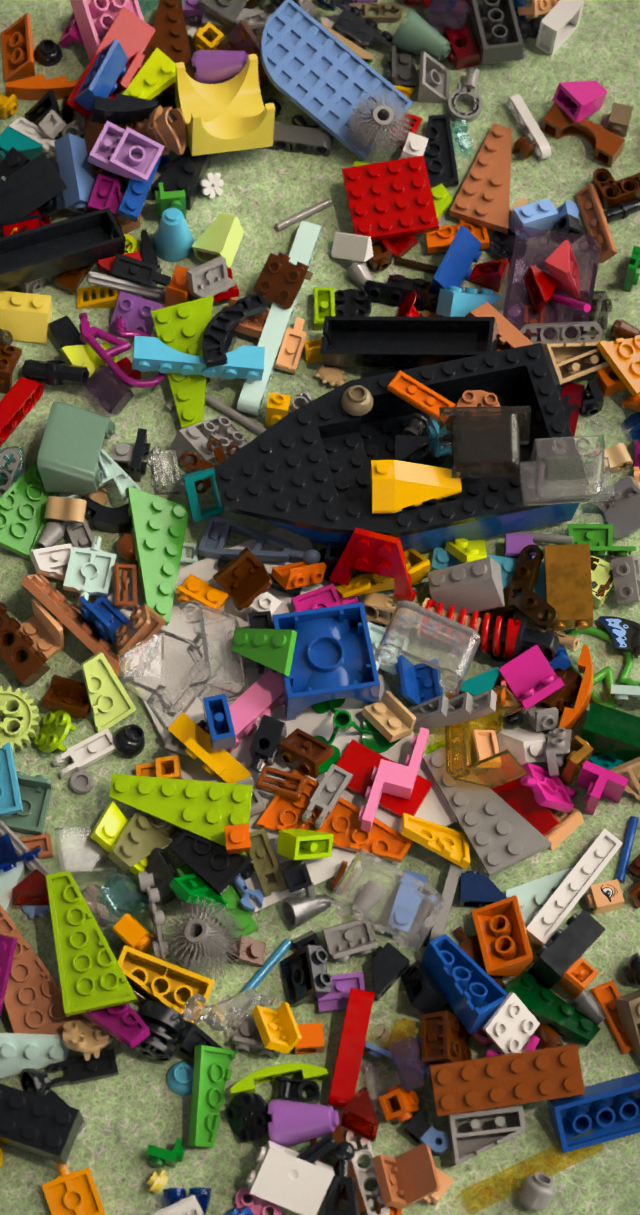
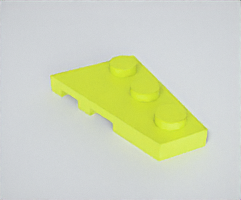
(153, 77)

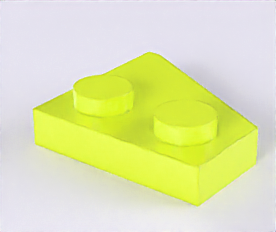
(85, 356)
(467, 550)

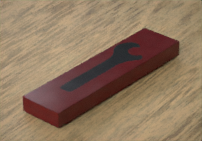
(571, 401)

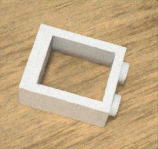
(559, 25)

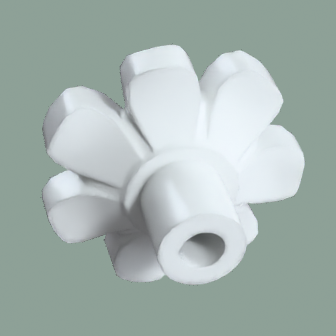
(211, 185)

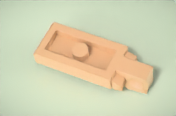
(291, 347)

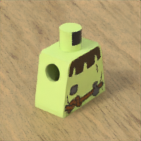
(601, 580)

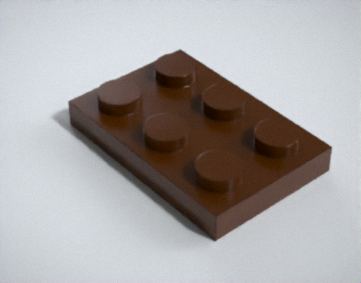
(243, 39)

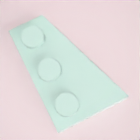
(29, 1051)

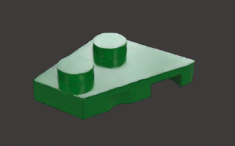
(632, 276)

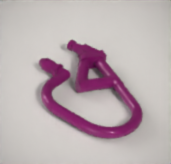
(89, 335)

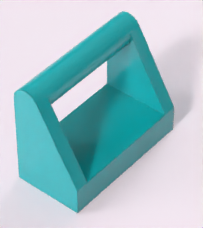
(188, 480)

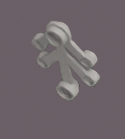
(145, 883)

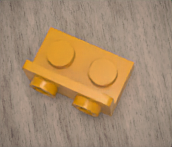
(200, 591)

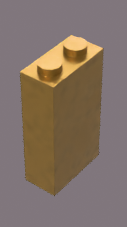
(569, 585)

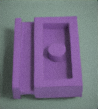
(340, 990)

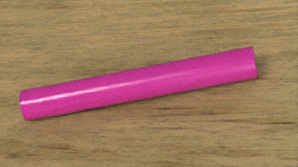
(570, 302)

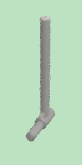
(226, 410)

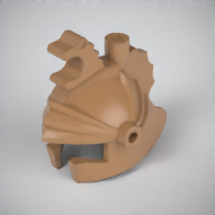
(165, 131)

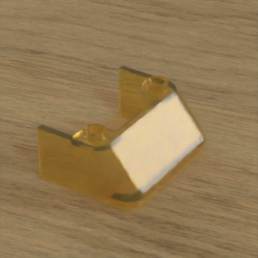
(460, 752)

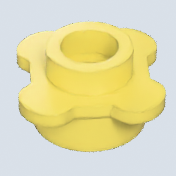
(156, 1181)

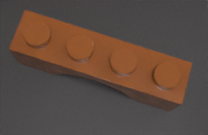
(605, 144)

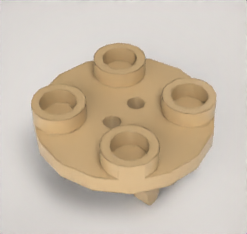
(85, 1037)

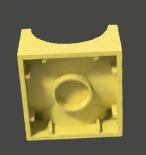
(226, 113)

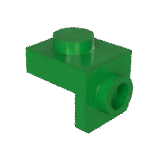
(160, 1157)

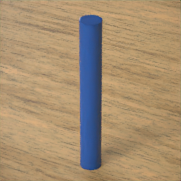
(627, 848)

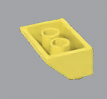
(26, 316)

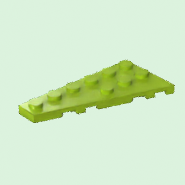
(183, 330)
(187, 804)
(86, 963)

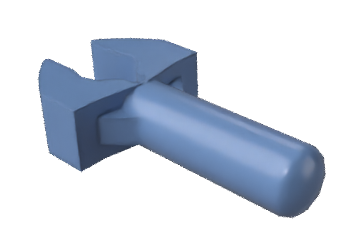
(248, 893)

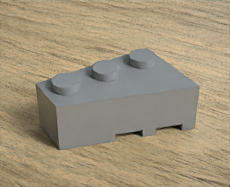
(482, 1130)

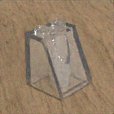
(83, 856)

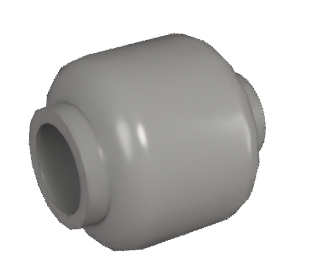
(537, 1192)

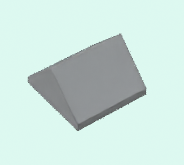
(432, 81)

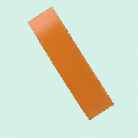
(572, 716)

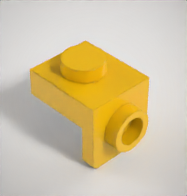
(276, 408)

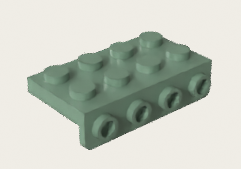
(35, 799)

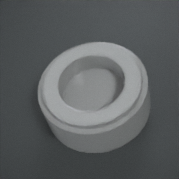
(81, 782)

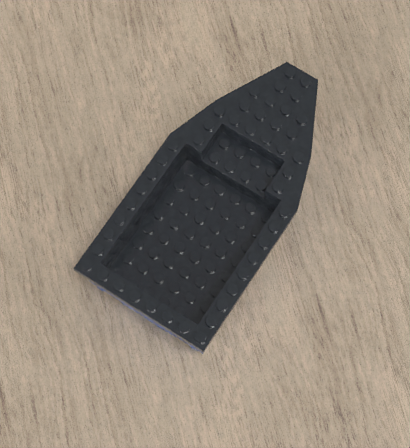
(316, 461)

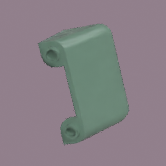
(72, 449)

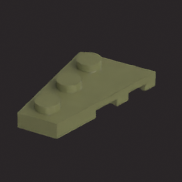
(136, 842)

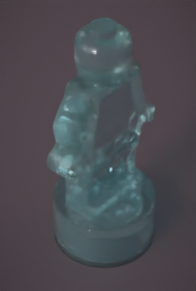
(465, 143)

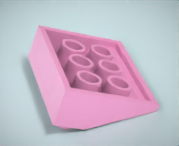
(96, 17)

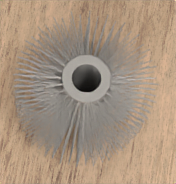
(378, 124)
(206, 938)

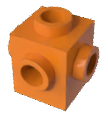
(399, 1104)

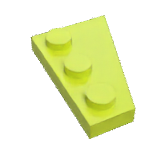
(108, 830)

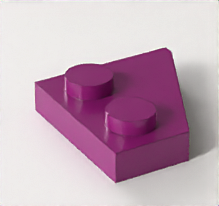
(106, 194)

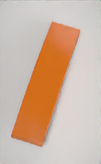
(37, 86)

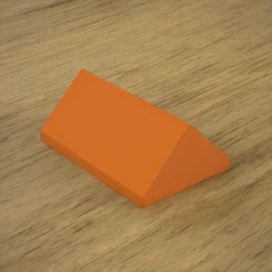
(18, 50)
(503, 937)

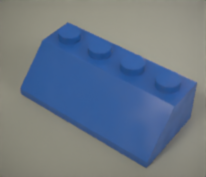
(606, 1108)

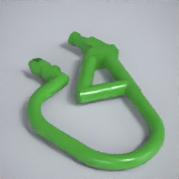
(607, 672)

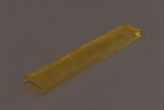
(511, 1179)

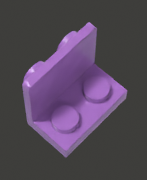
(135, 312)

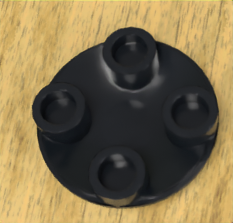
(352, 303)

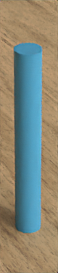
(268, 965)

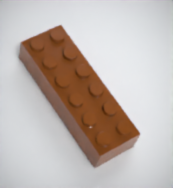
(506, 1079)

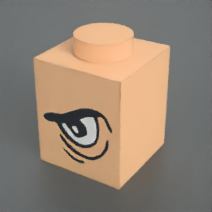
(605, 897)

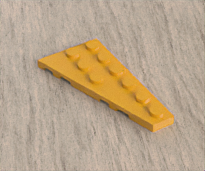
(625, 360)

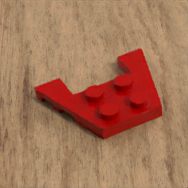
(377, 555)

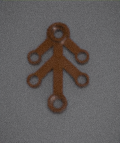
(202, 464)

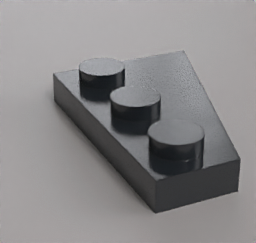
(210, 860)

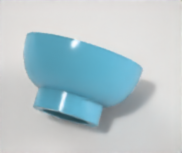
(180, 1078)

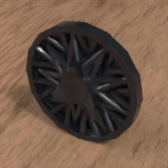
(500, 244)

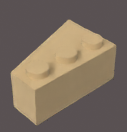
(573, 360)

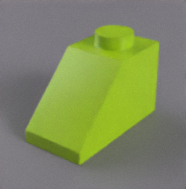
(304, 844)

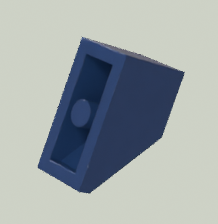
(477, 890)

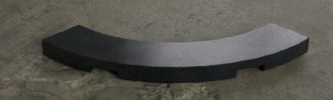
(223, 324)

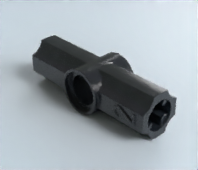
(55, 372)

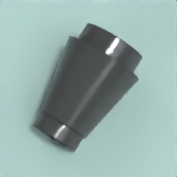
(589, 1007)

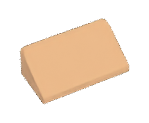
(568, 823)

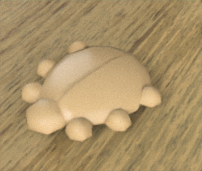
(331, 375)

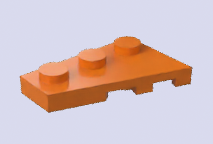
(441, 240)

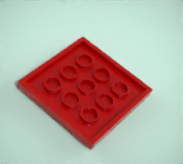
(390, 199)

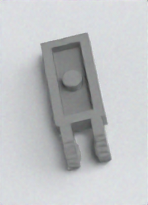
(328, 794)

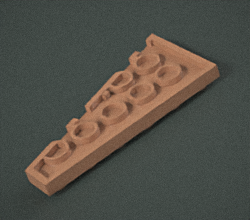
(69, 616)
(32, 993)

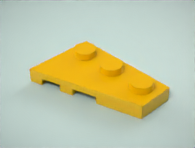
(440, 839)

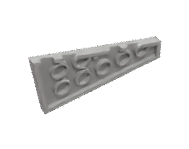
(489, 823)

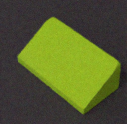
(323, 305)

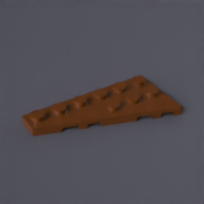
(171, 37)

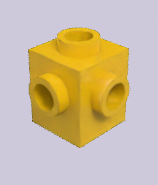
(207, 37)

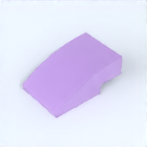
(125, 152)

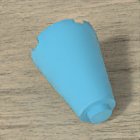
(173, 236)

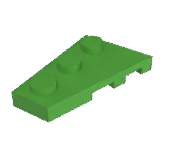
(266, 646)

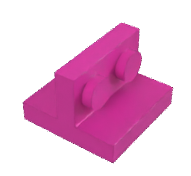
(600, 783)

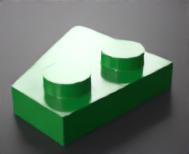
(193, 886)

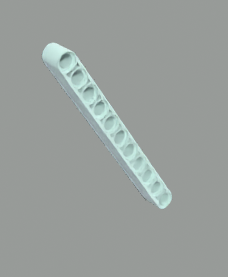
(277, 322)

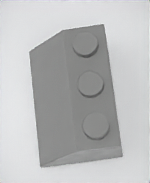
(468, 585)

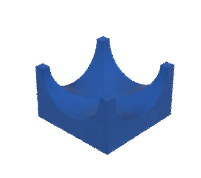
(329, 658)

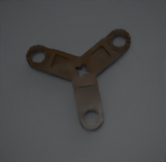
(523, 583)

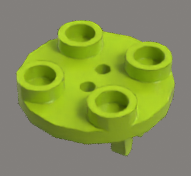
(54, 731)

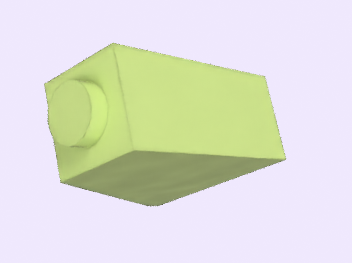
(219, 240)

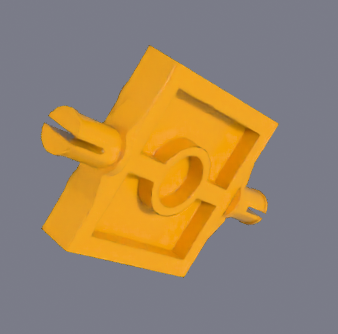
(73, 1193)

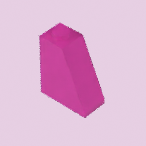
(580, 98)

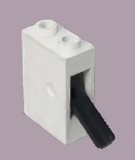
(293, 1177)

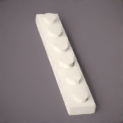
(573, 887)

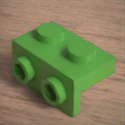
(170, 199)

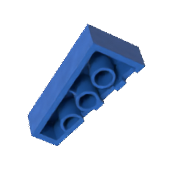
(462, 982)

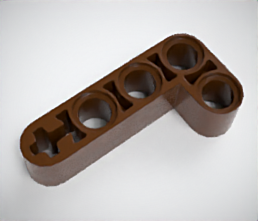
(612, 191)

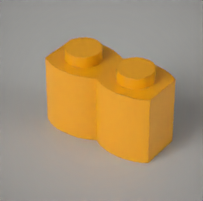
(134, 934)

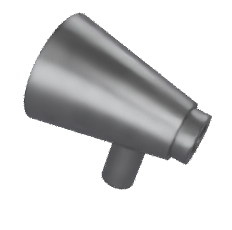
(303, 908)

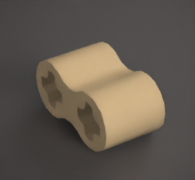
(618, 457)
(65, 509)

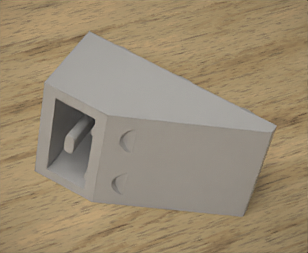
(196, 437)

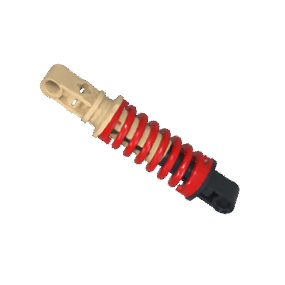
(512, 638)

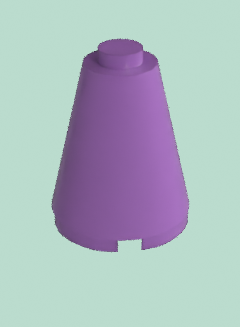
(218, 65)
(299, 1121)

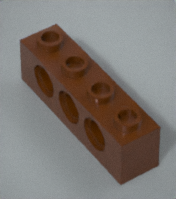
(35, 664)

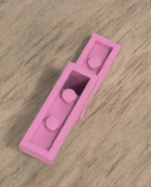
(393, 779)

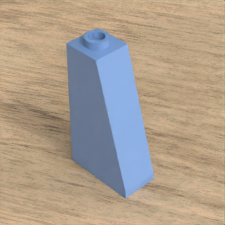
(75, 172)

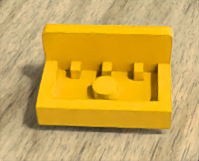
(277, 1027)

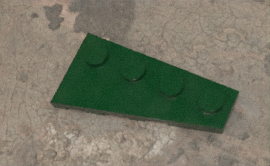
(552, 1009)

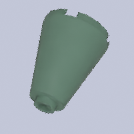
(420, 36)

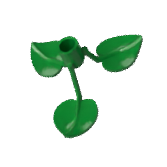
(342, 722)

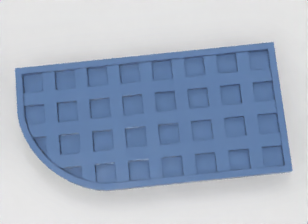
(321, 73)

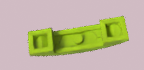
(269, 1073)

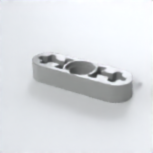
(13, 465)

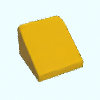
(312, 350)

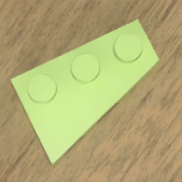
(105, 693)

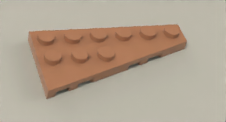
(487, 186)

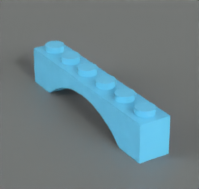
(154, 355)

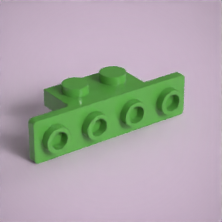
(598, 537)

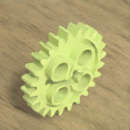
(12, 720)

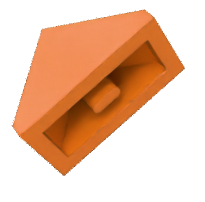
(577, 978)

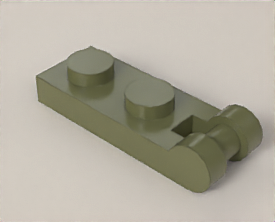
(265, 863)

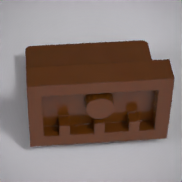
(443, 1038)

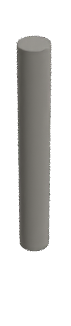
(303, 214)
(549, 538)

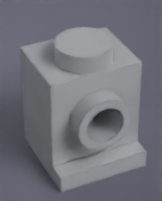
(124, 454)

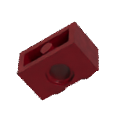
(464, 49)

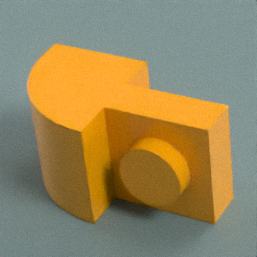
(162, 767)

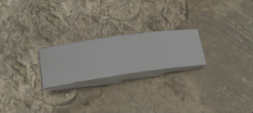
(445, 711)

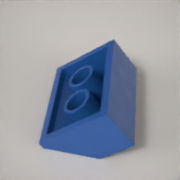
(103, 74)
(457, 261)

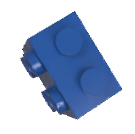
(102, 617)
(418, 681)

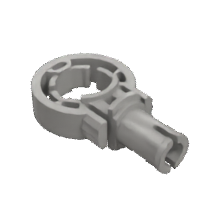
(468, 95)

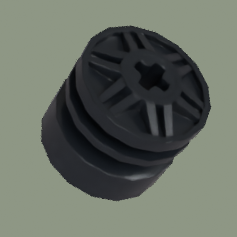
(163, 1025)

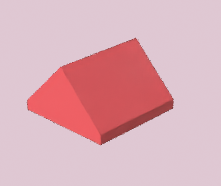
(564, 267)

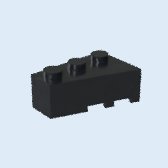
(184, 175)
(566, 948)

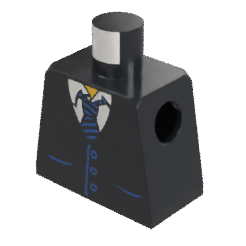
(268, 735)

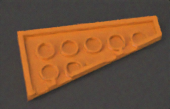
(342, 822)

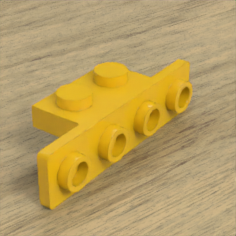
(200, 746)

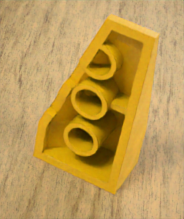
(406, 484)
(416, 566)

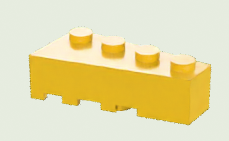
(163, 980)

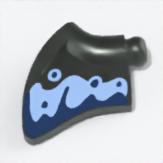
(623, 633)

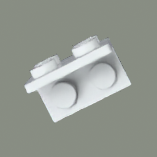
(510, 1026)

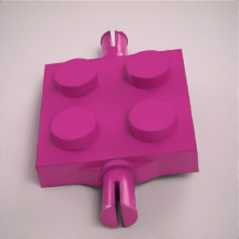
(321, 598)
(547, 789)

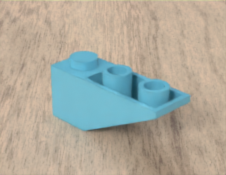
(459, 302)

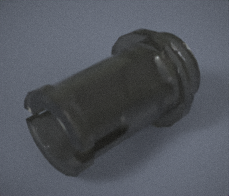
(8, 337)

